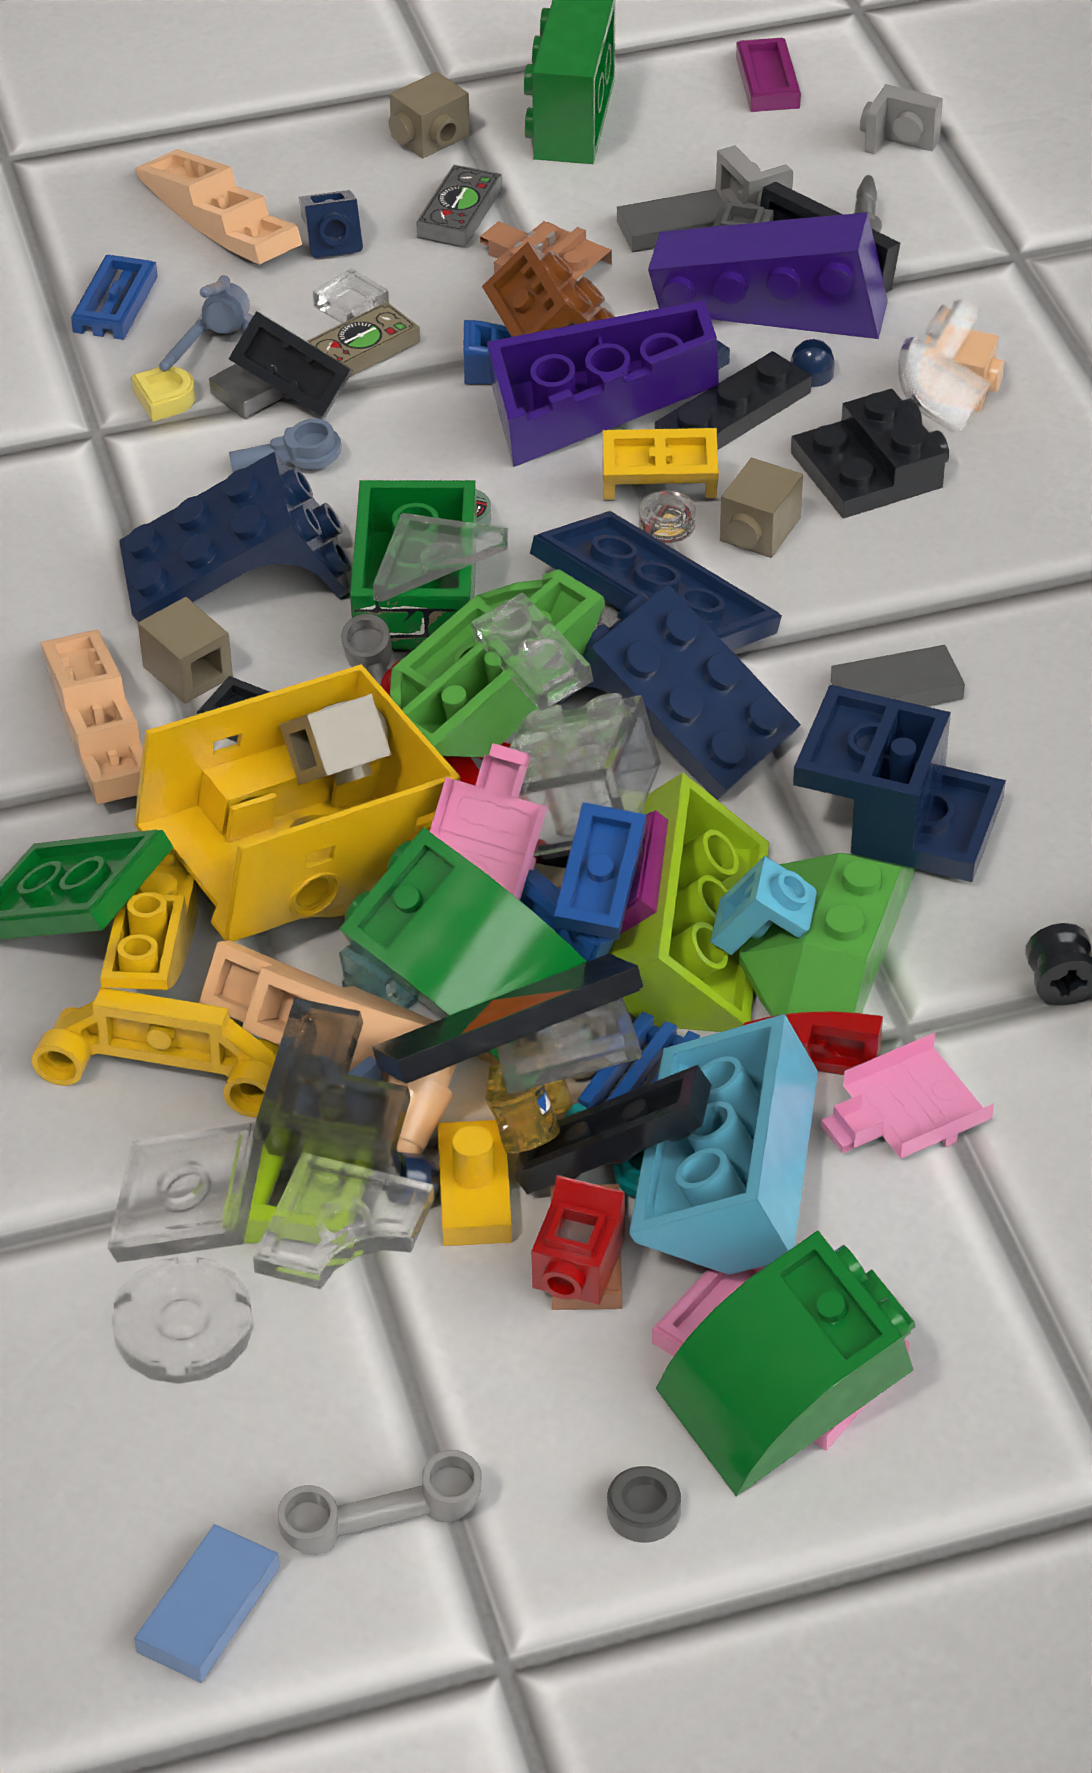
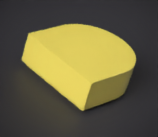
(164, 392)

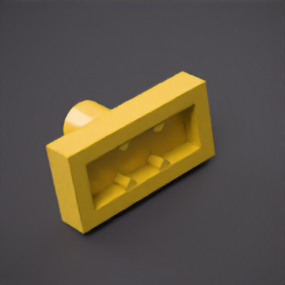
(473, 1184)

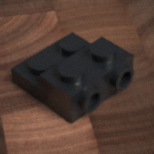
(873, 454)

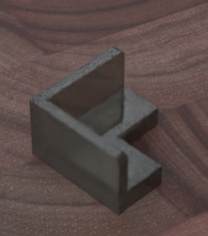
(322, 1108)

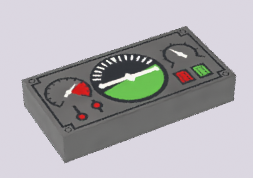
(459, 205)

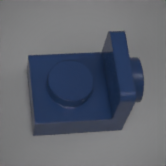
(332, 223)

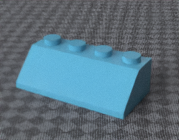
(737, 1181)

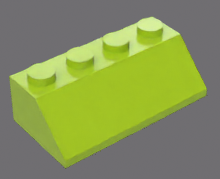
(680, 969)

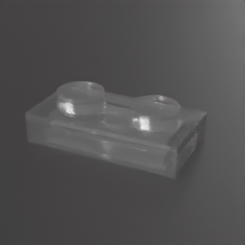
(532, 651)

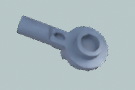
(307, 445)

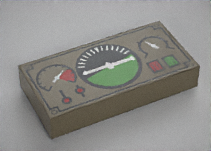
(369, 337)

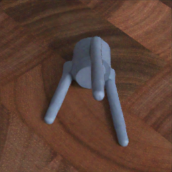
(222, 312)

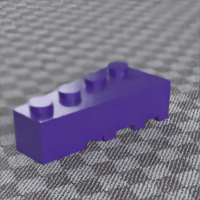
(777, 273)
(598, 375)

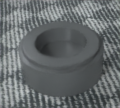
(643, 1504)

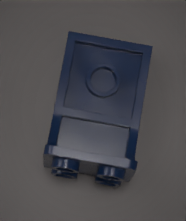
(237, 525)
(692, 687)

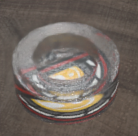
(667, 516)

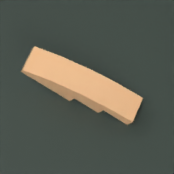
(213, 204)
(96, 713)

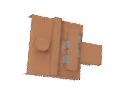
(570, 246)

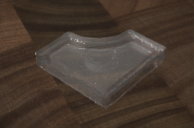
(337, 1214)

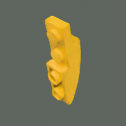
(153, 931)

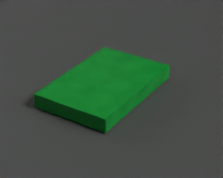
(76, 882)

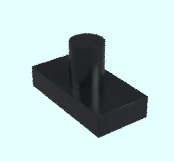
(290, 364)

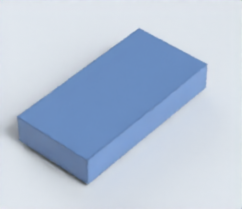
(207, 1603)

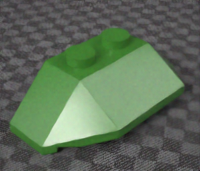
(458, 689)
(846, 939)

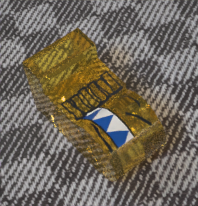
(526, 1116)

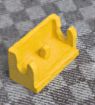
(660, 458)

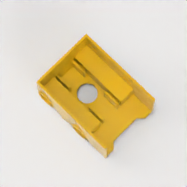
(241, 805)

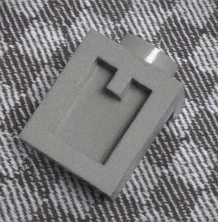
(902, 118)
(742, 180)

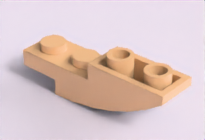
(263, 991)

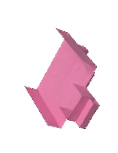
(490, 820)
(906, 1099)

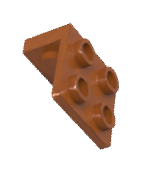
(540, 294)

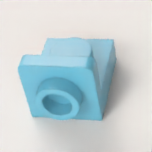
(759, 898)

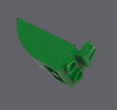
(451, 930)
(786, 1360)

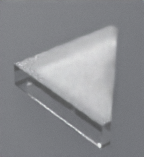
(432, 548)

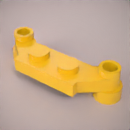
(160, 1033)

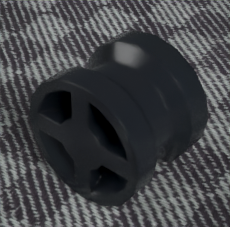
(1061, 963)

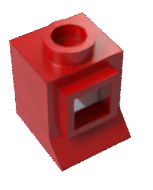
(579, 1240)

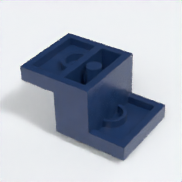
(903, 793)

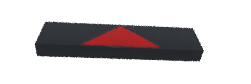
(507, 1018)

